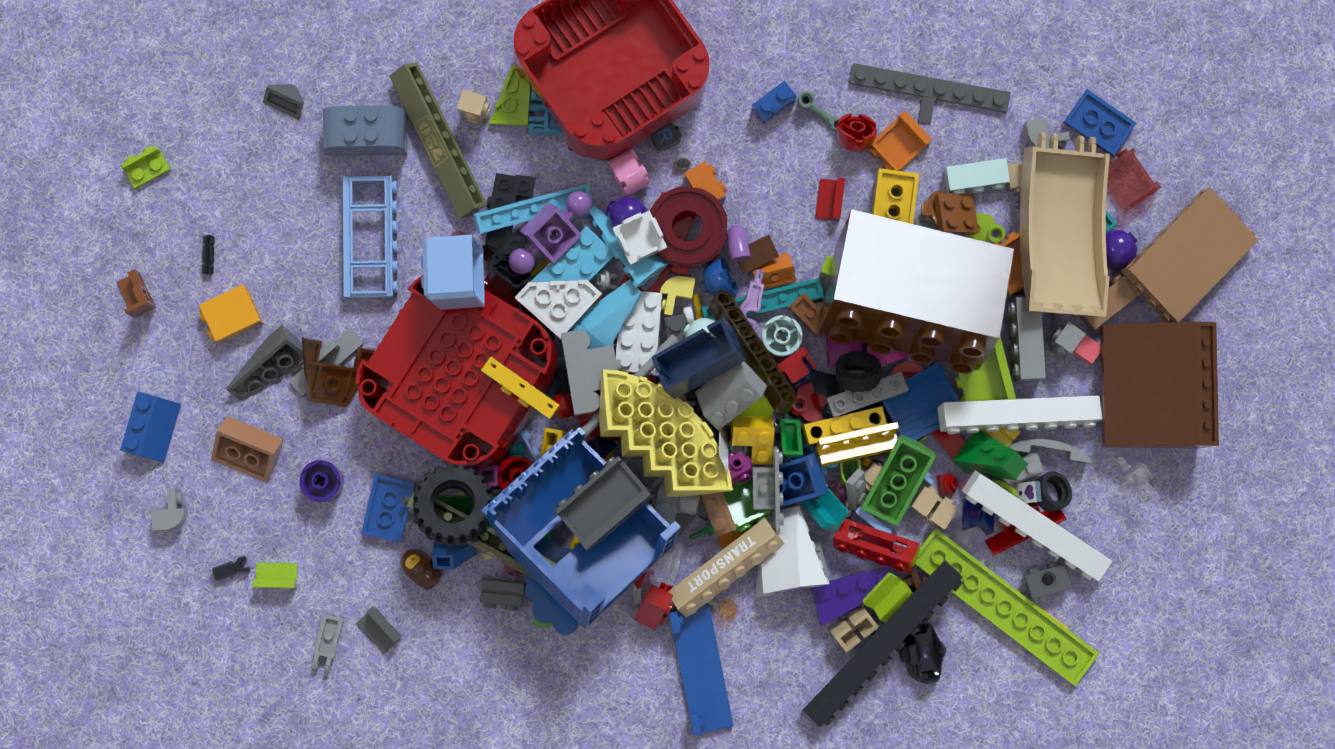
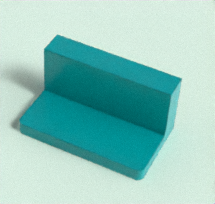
(827, 511)

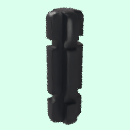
(208, 254)

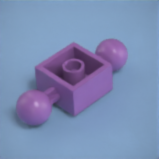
(558, 223)

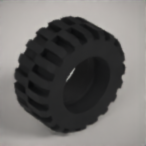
(445, 479)

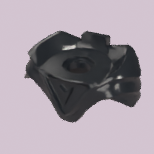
(919, 668)

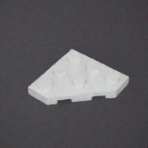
(558, 302)

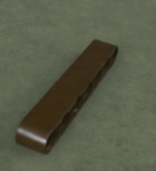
(778, 390)

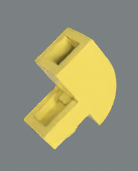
(673, 288)

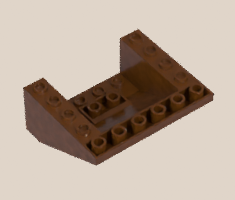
(1159, 385)

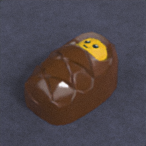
(419, 568)

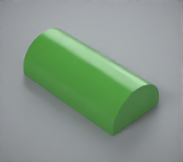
(899, 480)

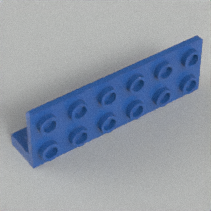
(701, 671)

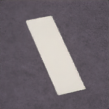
(723, 445)

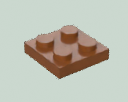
(956, 213)

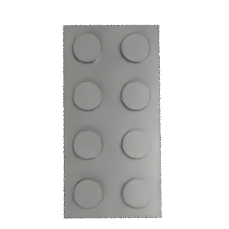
(1027, 342)

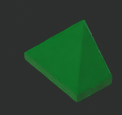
(790, 438)

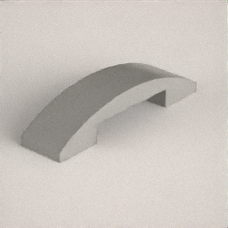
(1073, 455)

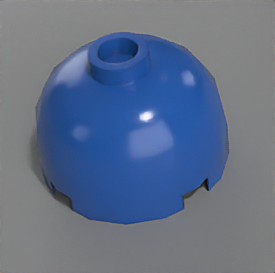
(717, 278)

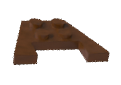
(327, 381)

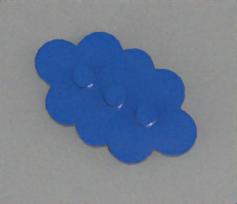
(545, 607)

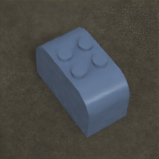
(365, 130)

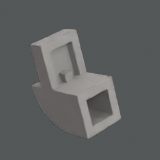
(1034, 127)
(173, 516)

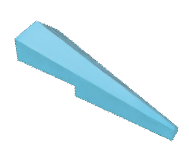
(640, 271)

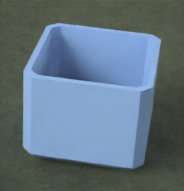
(453, 272)

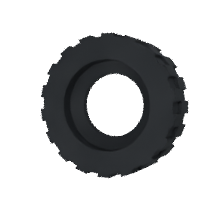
(857, 382)

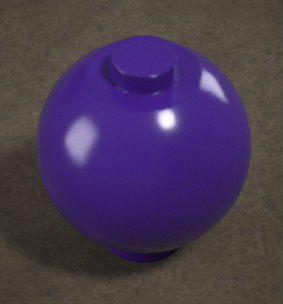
(623, 209)
(1120, 249)

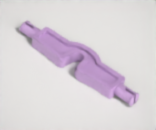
(753, 297)

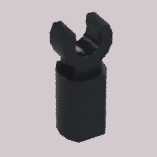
(229, 569)

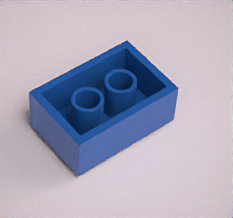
(801, 479)

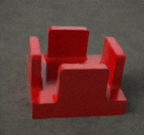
(794, 367)

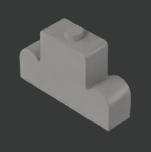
(585, 370)

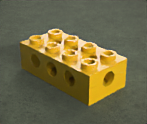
(883, 200)

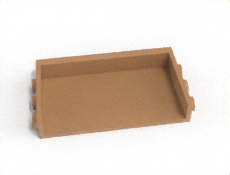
(1190, 256)

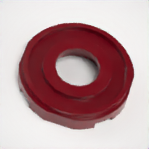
(714, 231)

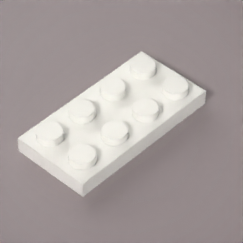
(640, 333)

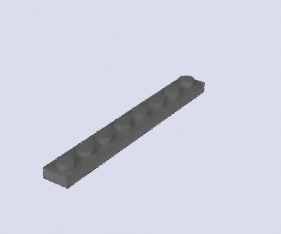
(929, 87)

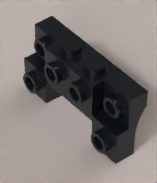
(505, 192)

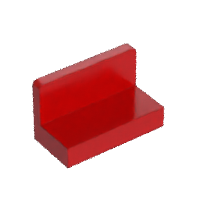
(830, 199)

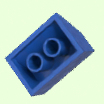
(150, 427)

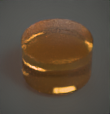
(728, 609)

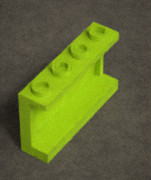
(990, 381)

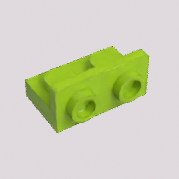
(145, 166)

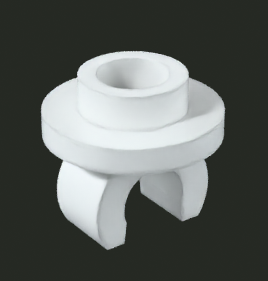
(603, 280)

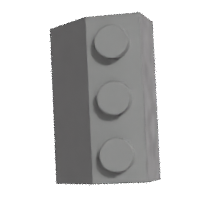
(729, 394)

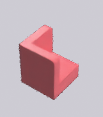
(1087, 350)

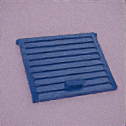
(917, 408)

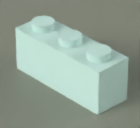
(977, 176)

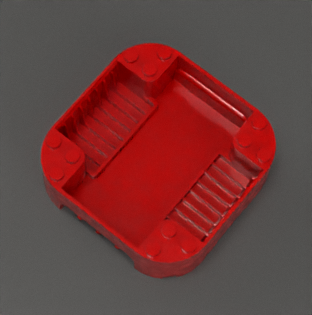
(611, 69)
(431, 380)

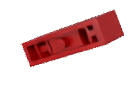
(876, 546)

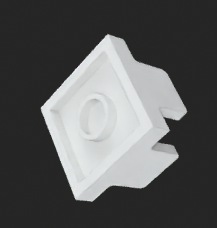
(639, 237)

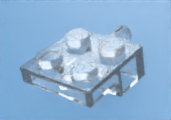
(1137, 477)

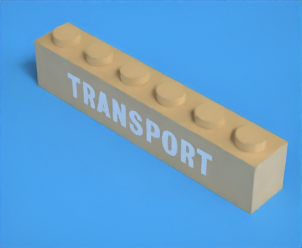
(725, 567)

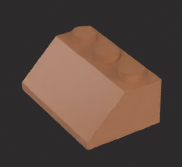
(246, 448)

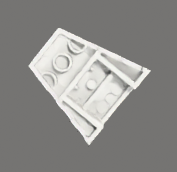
(794, 562)

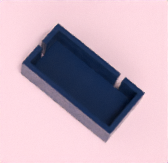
(698, 358)

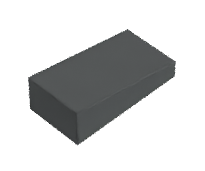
(926, 110)

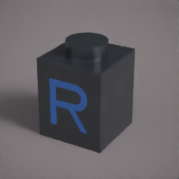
(666, 137)

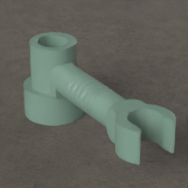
(814, 108)

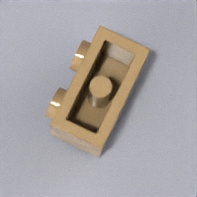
(473, 107)

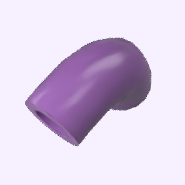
(738, 243)

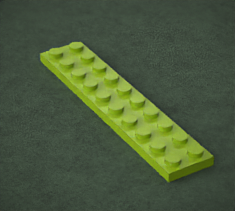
(1009, 609)

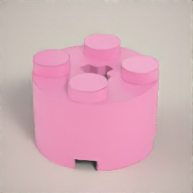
(628, 172)

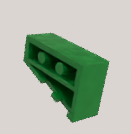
(989, 457)

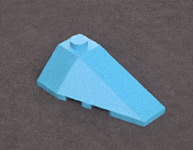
(607, 316)

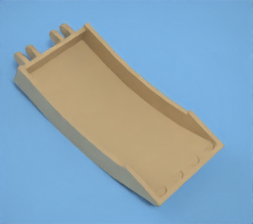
(1064, 228)

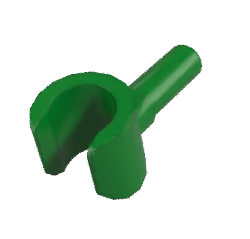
(709, 529)

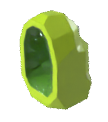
(848, 468)

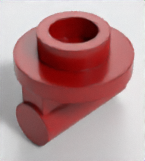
(947, 483)

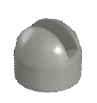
(687, 162)

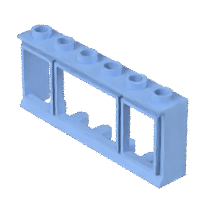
(391, 246)

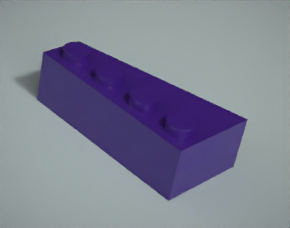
(845, 593)

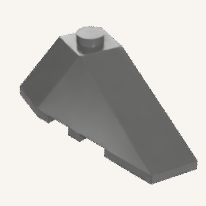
(274, 358)

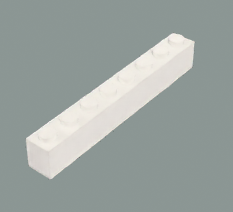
(1019, 414)
(1037, 526)

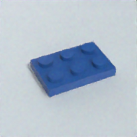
(1100, 120)
(385, 513)

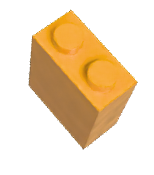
(230, 314)

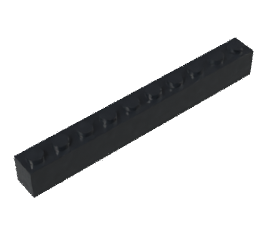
(883, 643)

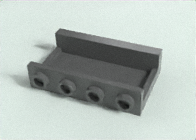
(603, 503)

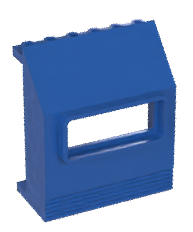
(583, 579)

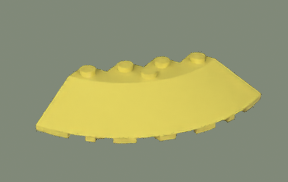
(663, 433)

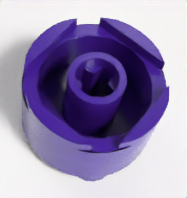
(310, 478)

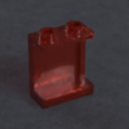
(1129, 180)

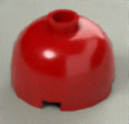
(856, 132)
(511, 469)

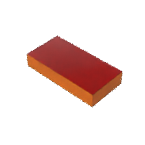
(949, 442)

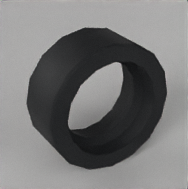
(1063, 489)

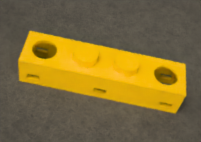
(511, 384)
(842, 424)

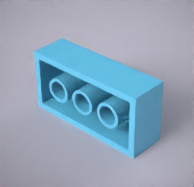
(580, 262)

